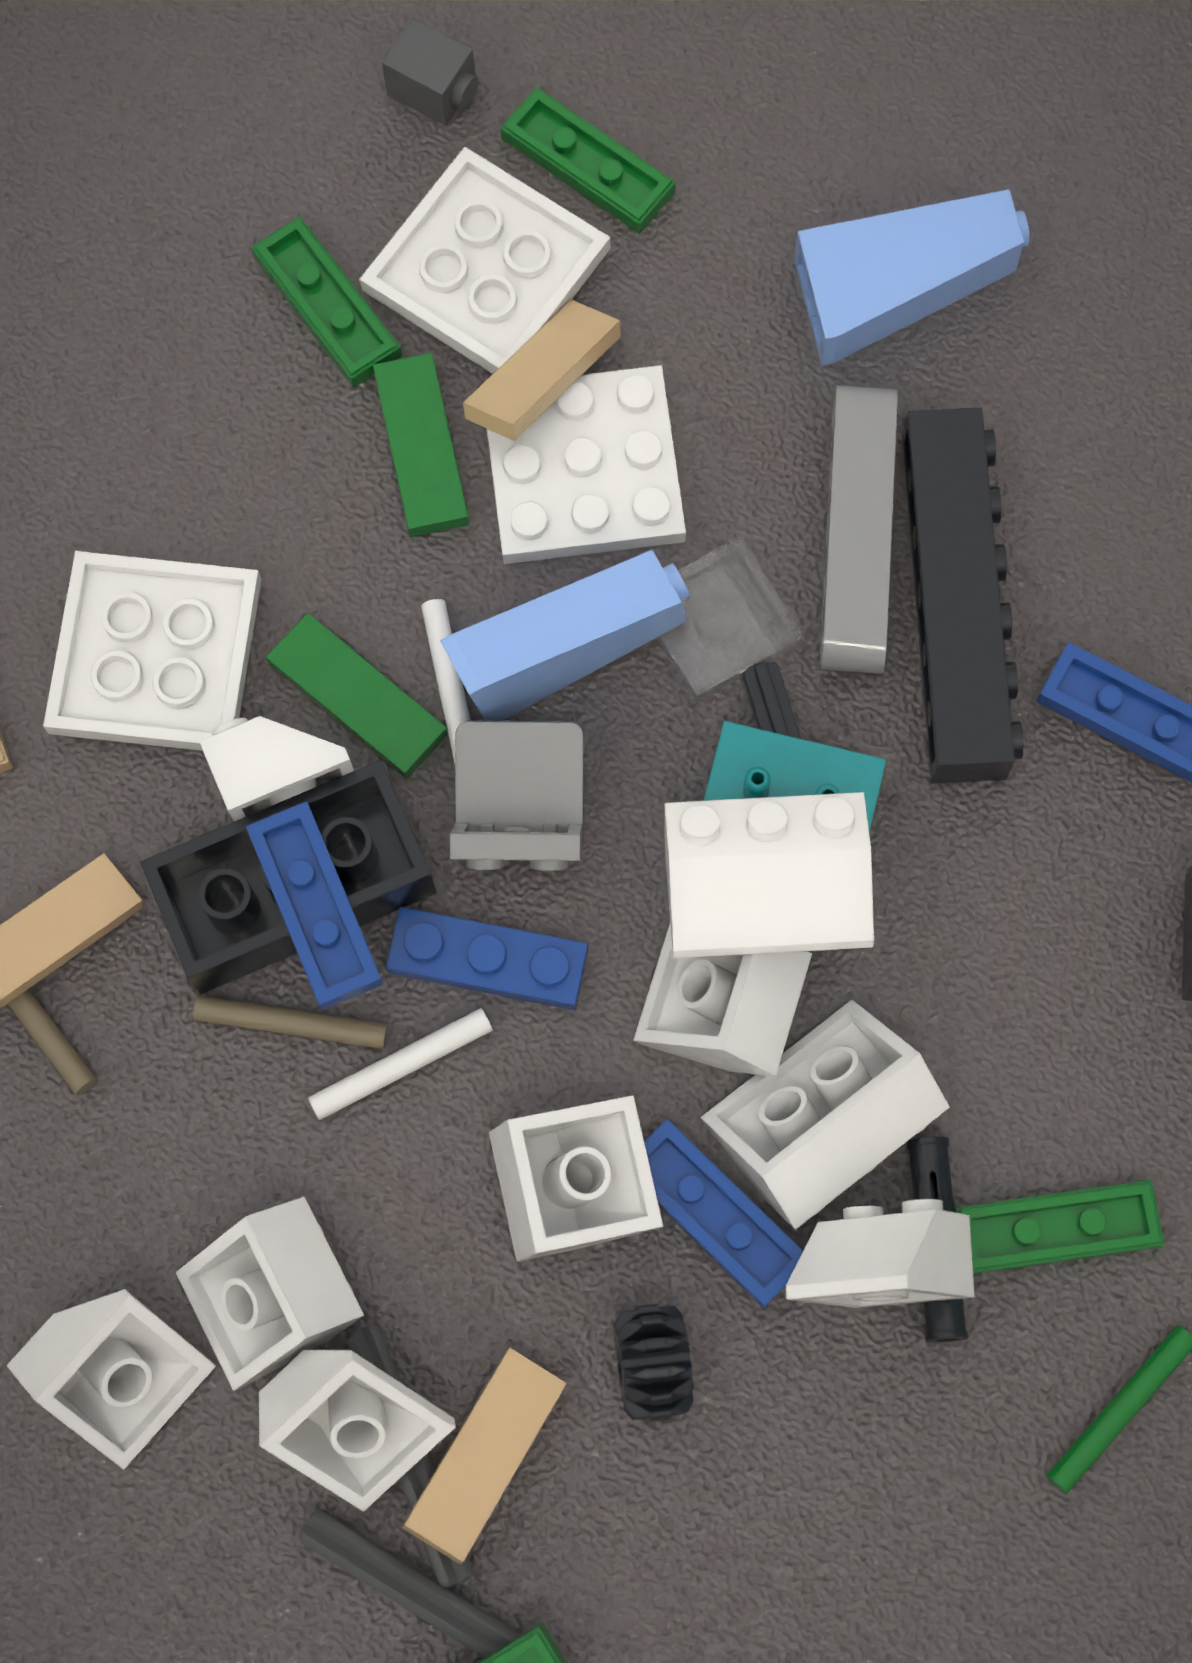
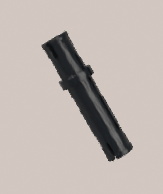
(931, 1160)

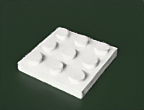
(484, 261)
(590, 472)
(151, 650)

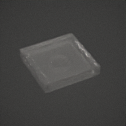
(730, 623)

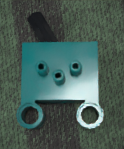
(777, 760)

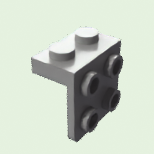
(518, 793)

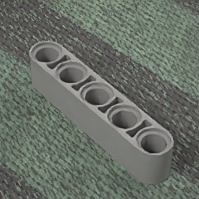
(859, 530)

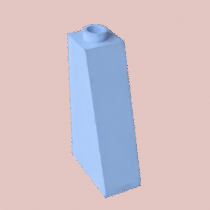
(900, 266)
(565, 634)

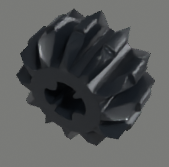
(653, 1362)

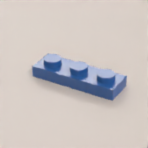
(1121, 709)
(314, 905)
(487, 958)
(719, 1216)

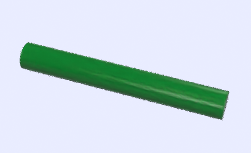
(1121, 1410)

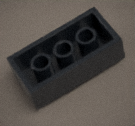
(223, 904)

